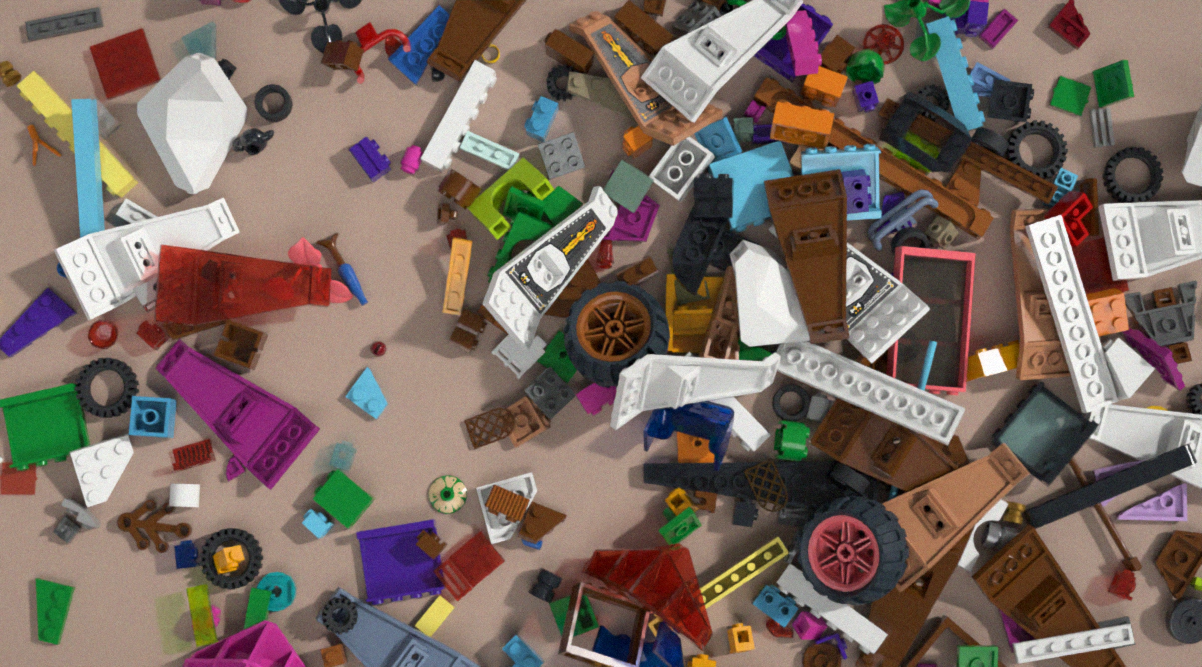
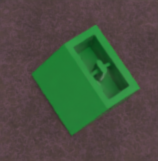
(586, 617)

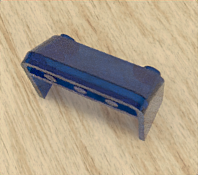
(698, 419)
(663, 652)

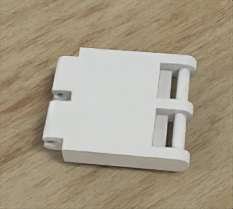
(521, 359)

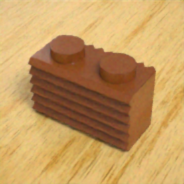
(507, 503)

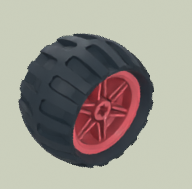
(845, 582)

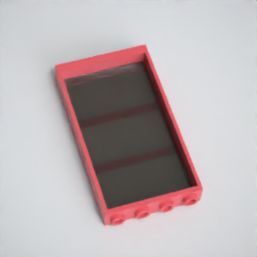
(946, 285)

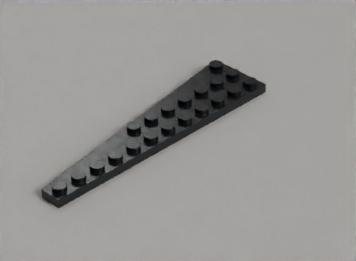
(806, 483)

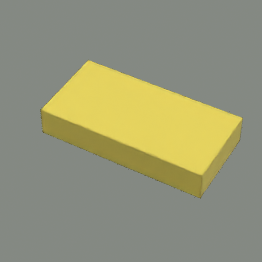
(435, 616)

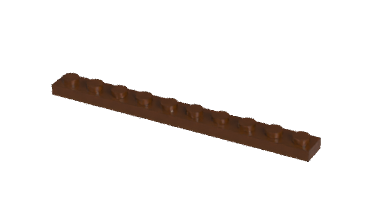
(978, 156)

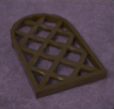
(768, 490)

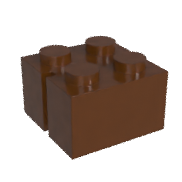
(242, 344)

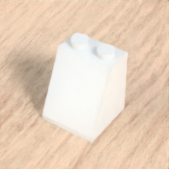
(1125, 367)

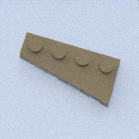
(597, 90)

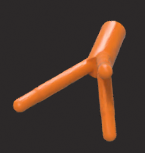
(35, 139)

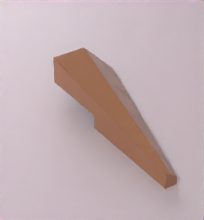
(723, 328)

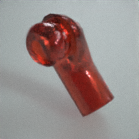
(778, 631)

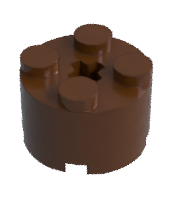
(460, 188)

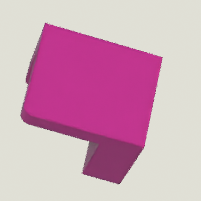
(809, 626)

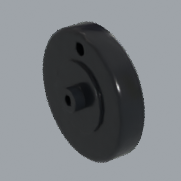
(1185, 620)

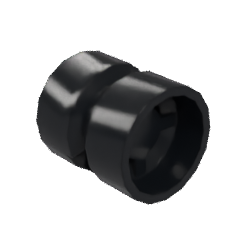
(546, 583)

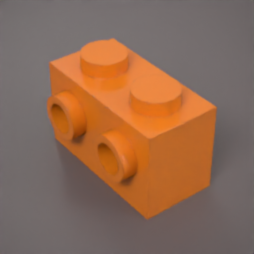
(636, 142)

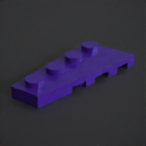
(42, 316)

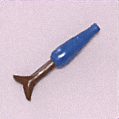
(345, 270)

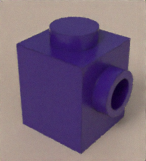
(865, 97)

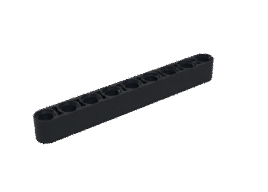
(1110, 486)

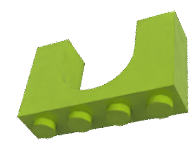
(487, 206)

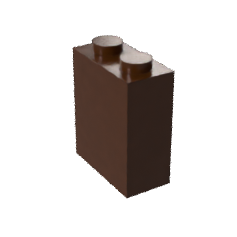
(569, 51)

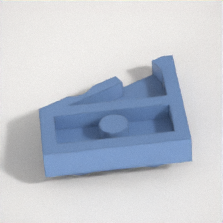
(983, 79)

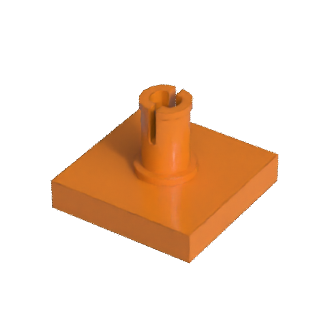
(693, 449)

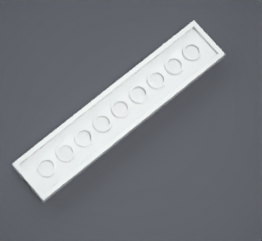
(1071, 314)
(870, 390)

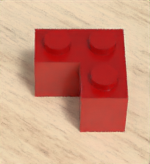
(1072, 208)

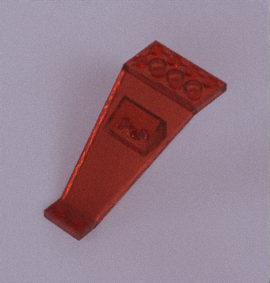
(197, 285)

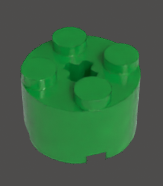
(791, 440)

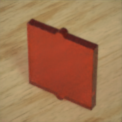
(18, 482)

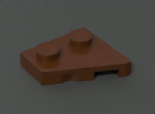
(539, 522)

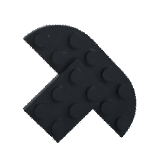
(700, 245)

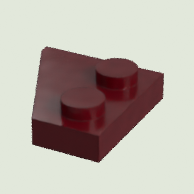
(1070, 26)

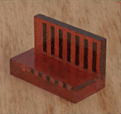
(193, 455)

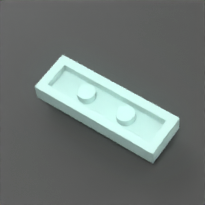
(489, 151)

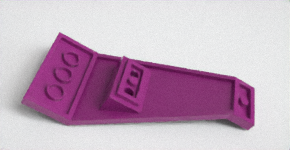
(249, 420)

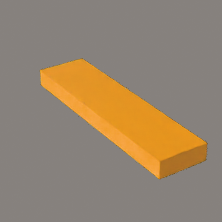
(457, 276)

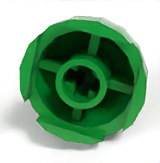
(865, 66)

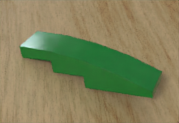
(257, 606)

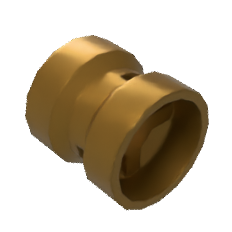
(8, 74)
(1013, 514)

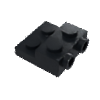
(1010, 101)
(713, 196)

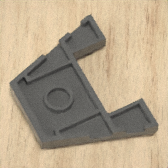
(1170, 323)

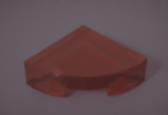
(391, 45)

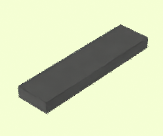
(64, 24)

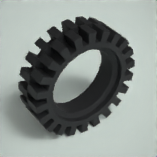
(1051, 135)
(89, 374)
(212, 545)

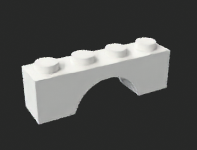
(970, 554)

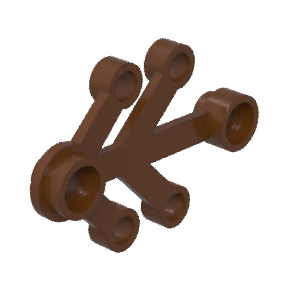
(151, 525)

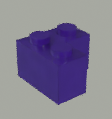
(973, 20)

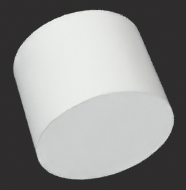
(184, 495)

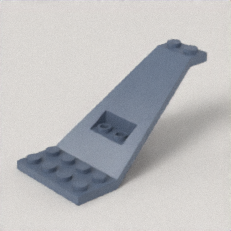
(388, 642)

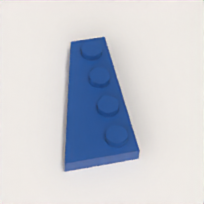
(423, 44)

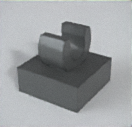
(67, 529)

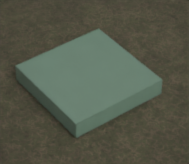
(628, 186)

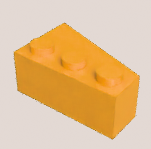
(994, 361)

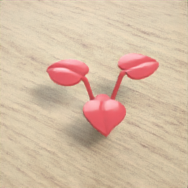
(306, 254)

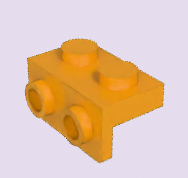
(691, 321)

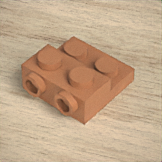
(529, 421)

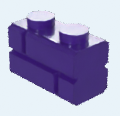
(370, 159)

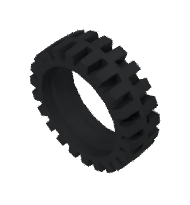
(1144, 156)

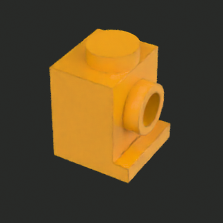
(675, 499)
(228, 559)
(746, 640)

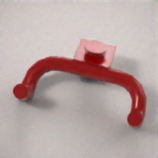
(368, 38)

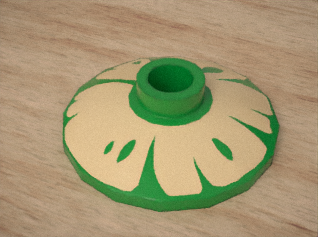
(455, 501)

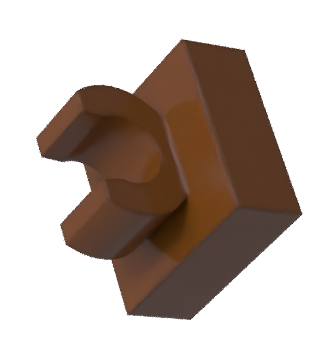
(444, 214)

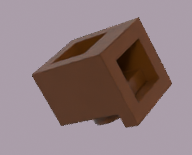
(430, 544)

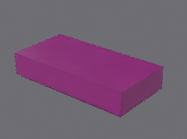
(998, 28)

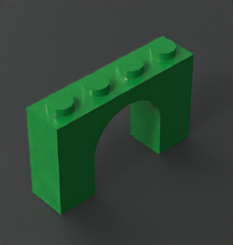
(523, 228)

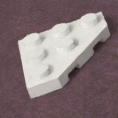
(100, 467)
(497, 526)

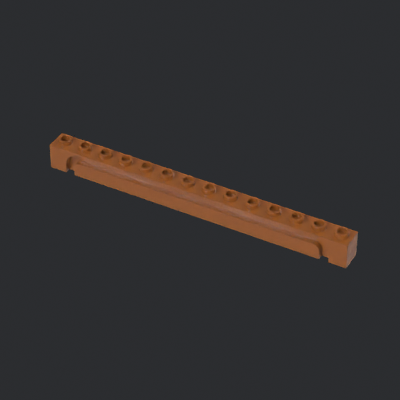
(891, 169)

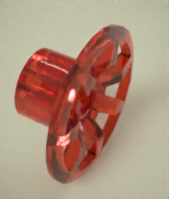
(885, 42)

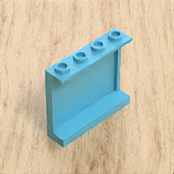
(847, 160)
(749, 173)

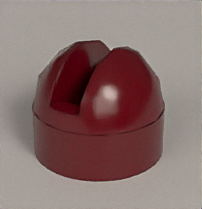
(381, 351)

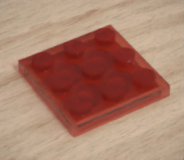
(125, 64)
(1095, 268)

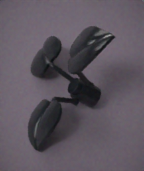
(325, 33)

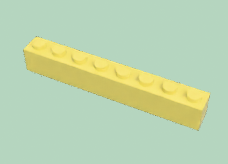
(60, 116)
(737, 575)

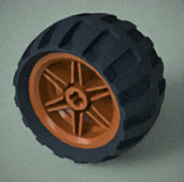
(595, 310)

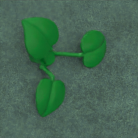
(925, 46)

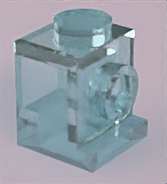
(343, 463)

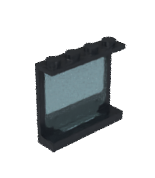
(1044, 433)

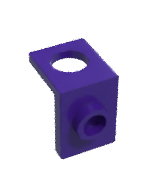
(841, 645)

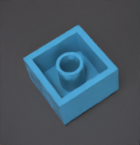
(152, 417)

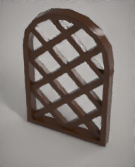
(467, 422)

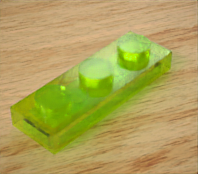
(201, 615)

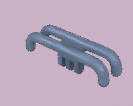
(900, 216)

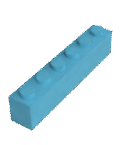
(955, 76)

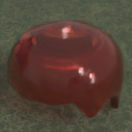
(103, 334)

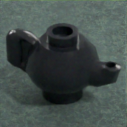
(252, 141)

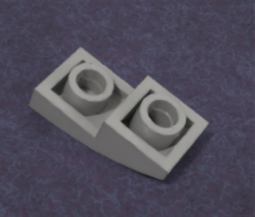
(85, 516)

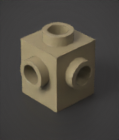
(940, 233)

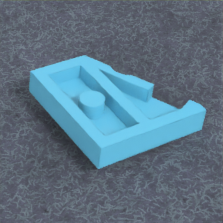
(368, 394)

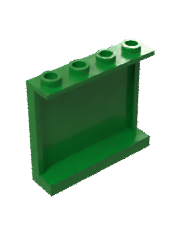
(44, 426)

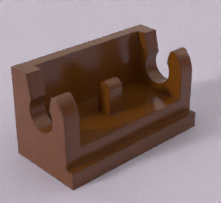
(709, 501)

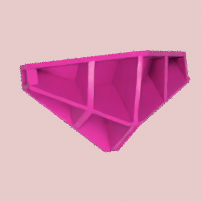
(253, 647)

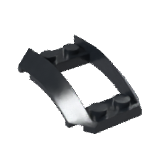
(904, 118)

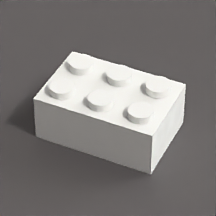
(679, 167)

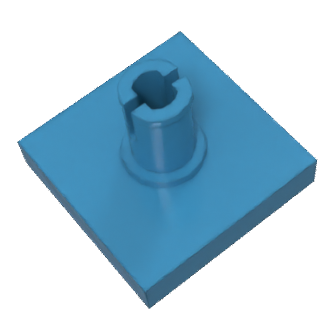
(719, 139)

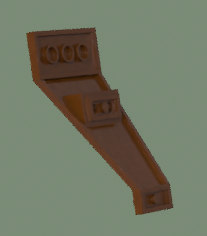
(1039, 597)
(905, 612)

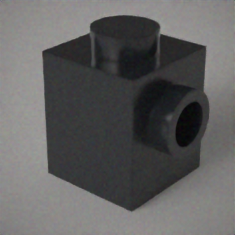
(744, 513)

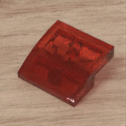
(476, 559)

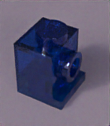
(186, 555)

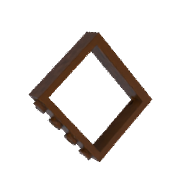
(933, 635)
(592, 658)

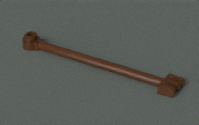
(1130, 563)

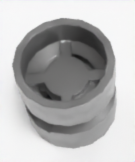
(996, 536)

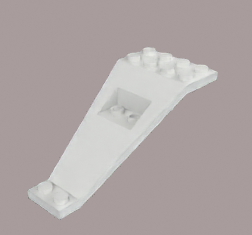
(1151, 236)
(108, 266)
(683, 380)

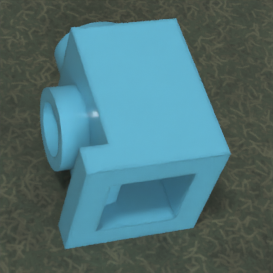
(317, 523)

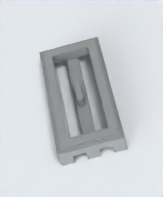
(1100, 111)

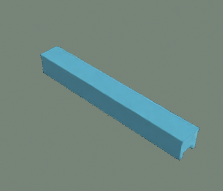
(88, 166)

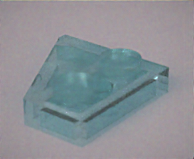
(202, 40)

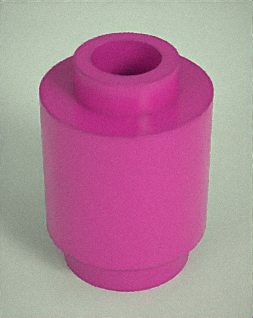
(411, 159)

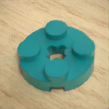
(284, 583)

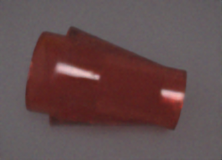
(605, 255)

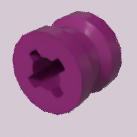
(754, 111)

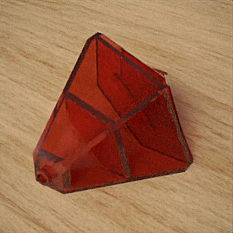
(659, 582)

